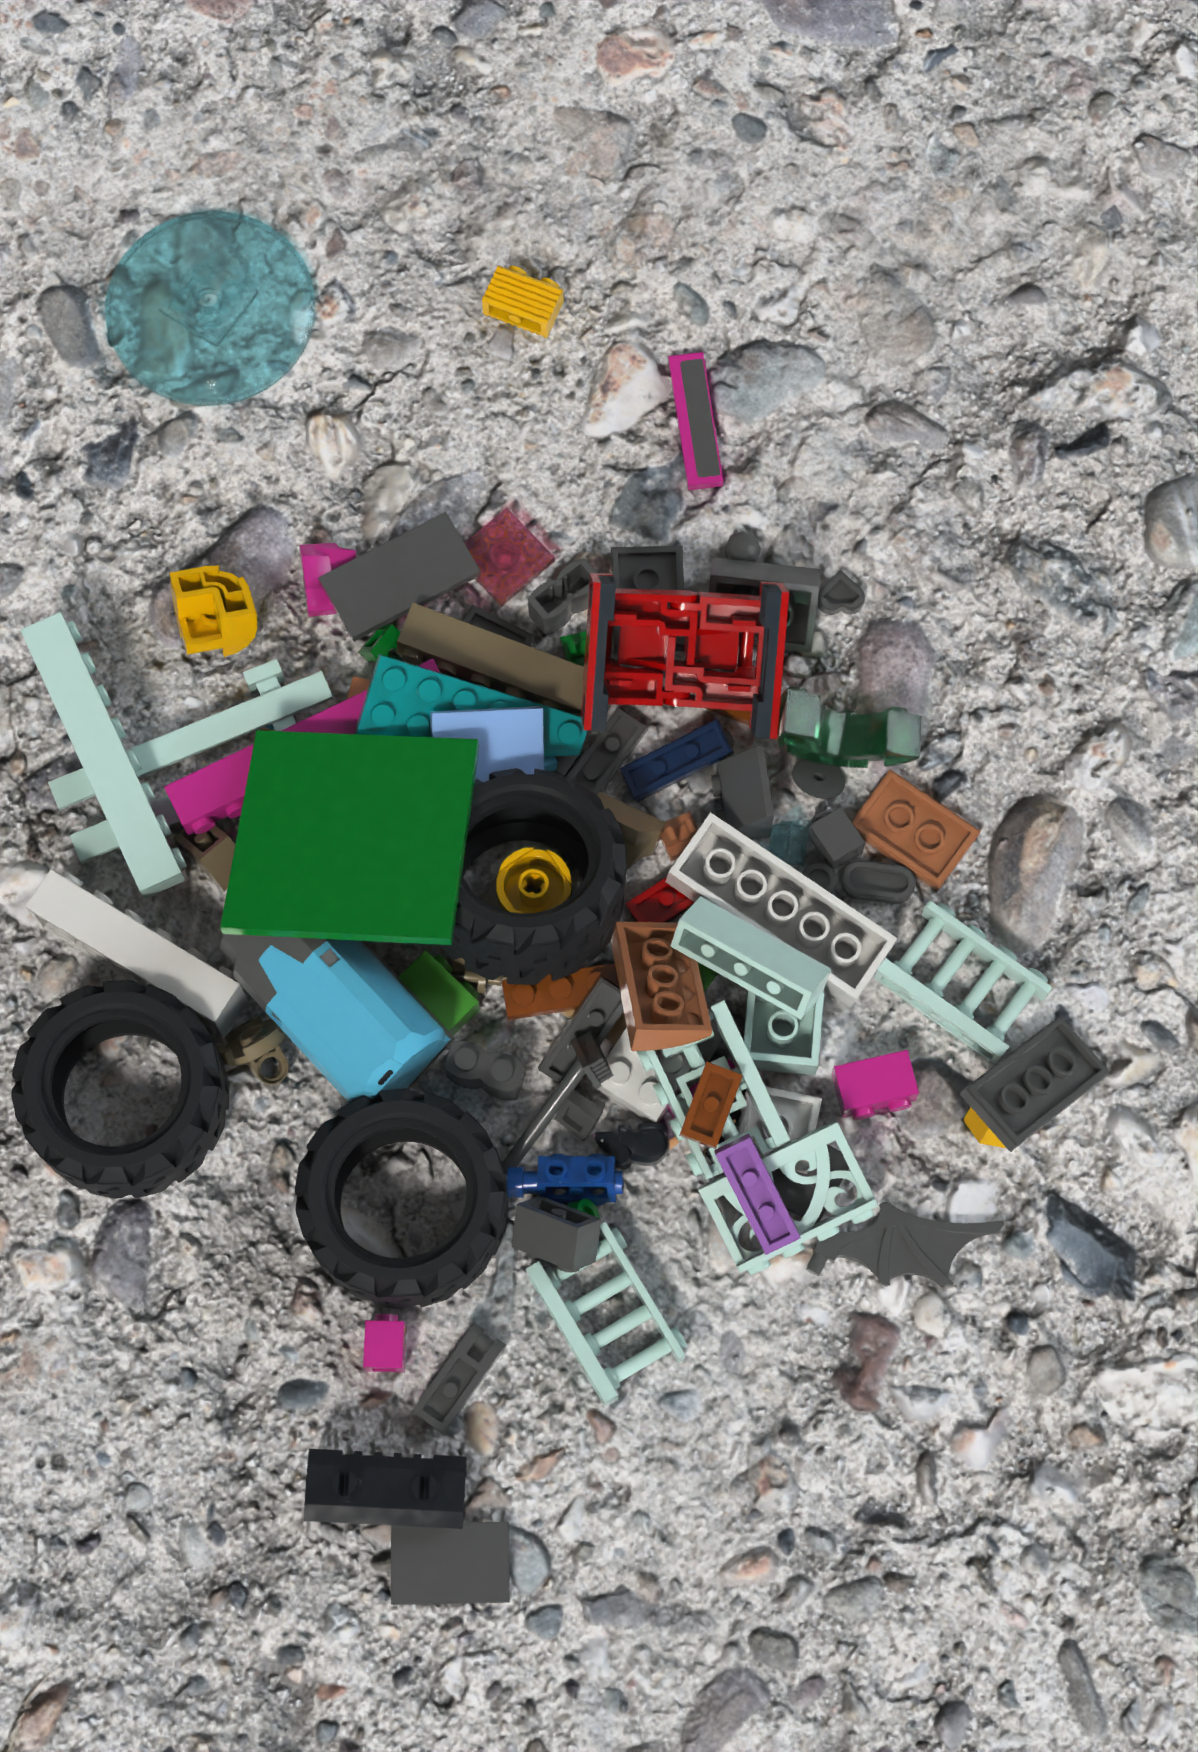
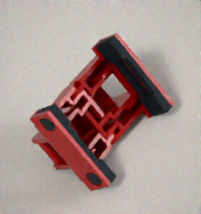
(711, 636)

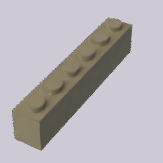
(490, 659)

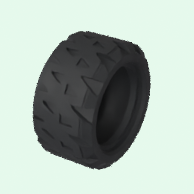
(559, 939)
(72, 1029)
(390, 1119)

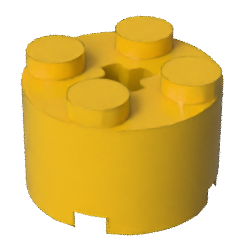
(534, 868)

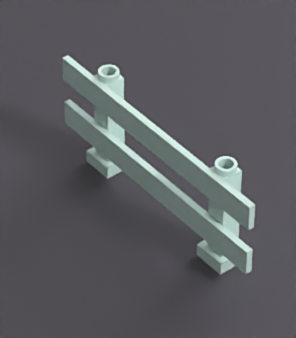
(273, 706)

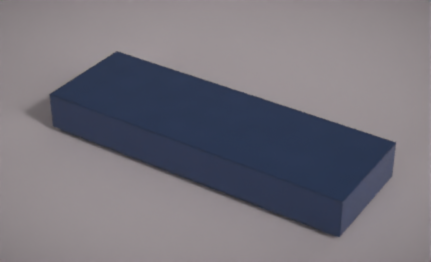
(676, 760)

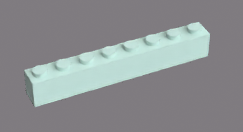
(103, 756)

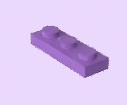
(757, 1194)

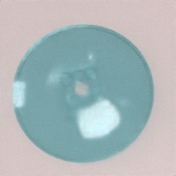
(219, 349)

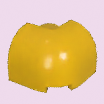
(213, 610)

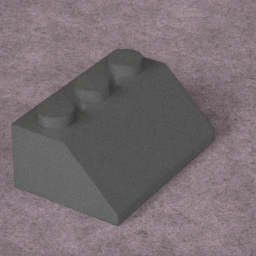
(802, 583)

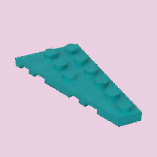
(405, 693)

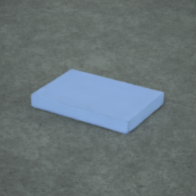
(505, 736)

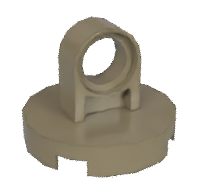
(254, 1043)

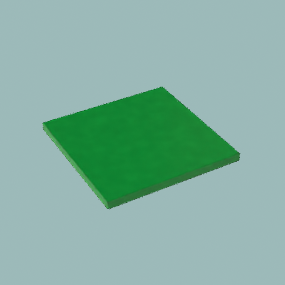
(351, 837)

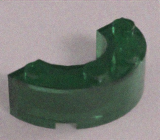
(846, 736)

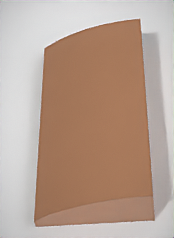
(658, 987)

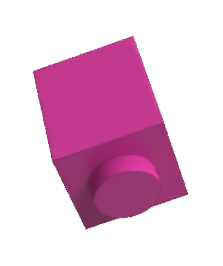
(385, 1344)

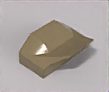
(639, 829)

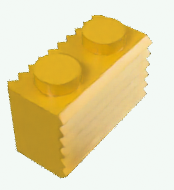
(523, 300)

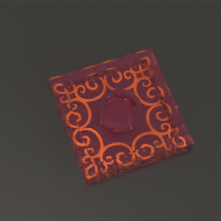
(507, 556)

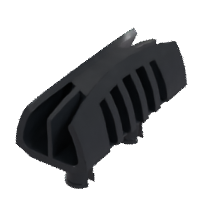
(385, 1489)

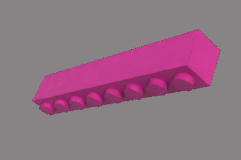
(221, 786)

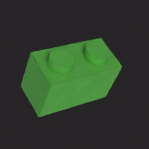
(440, 992)

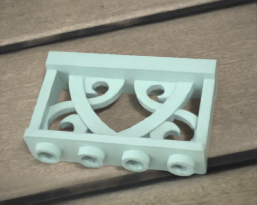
(813, 1149)

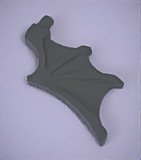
(902, 1246)

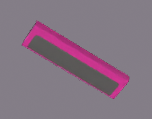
(695, 421)

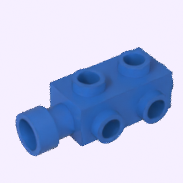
(574, 1174)

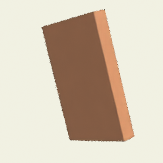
(914, 830)

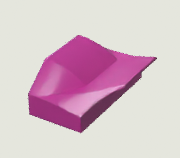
(315, 562)

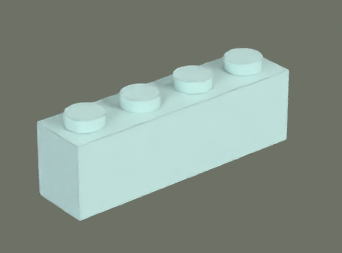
(750, 957)

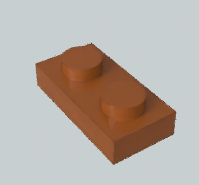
(711, 1105)

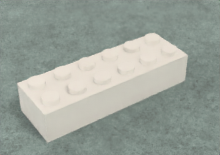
(783, 903)
(135, 951)

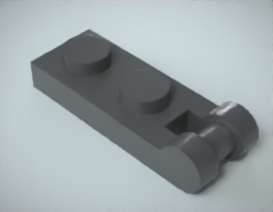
(458, 1380)

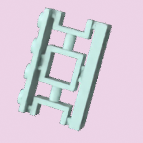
(750, 1082)

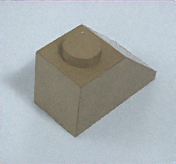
(211, 852)

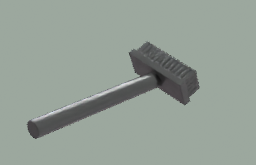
(589, 1062)

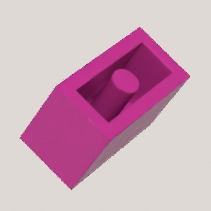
(875, 1085)

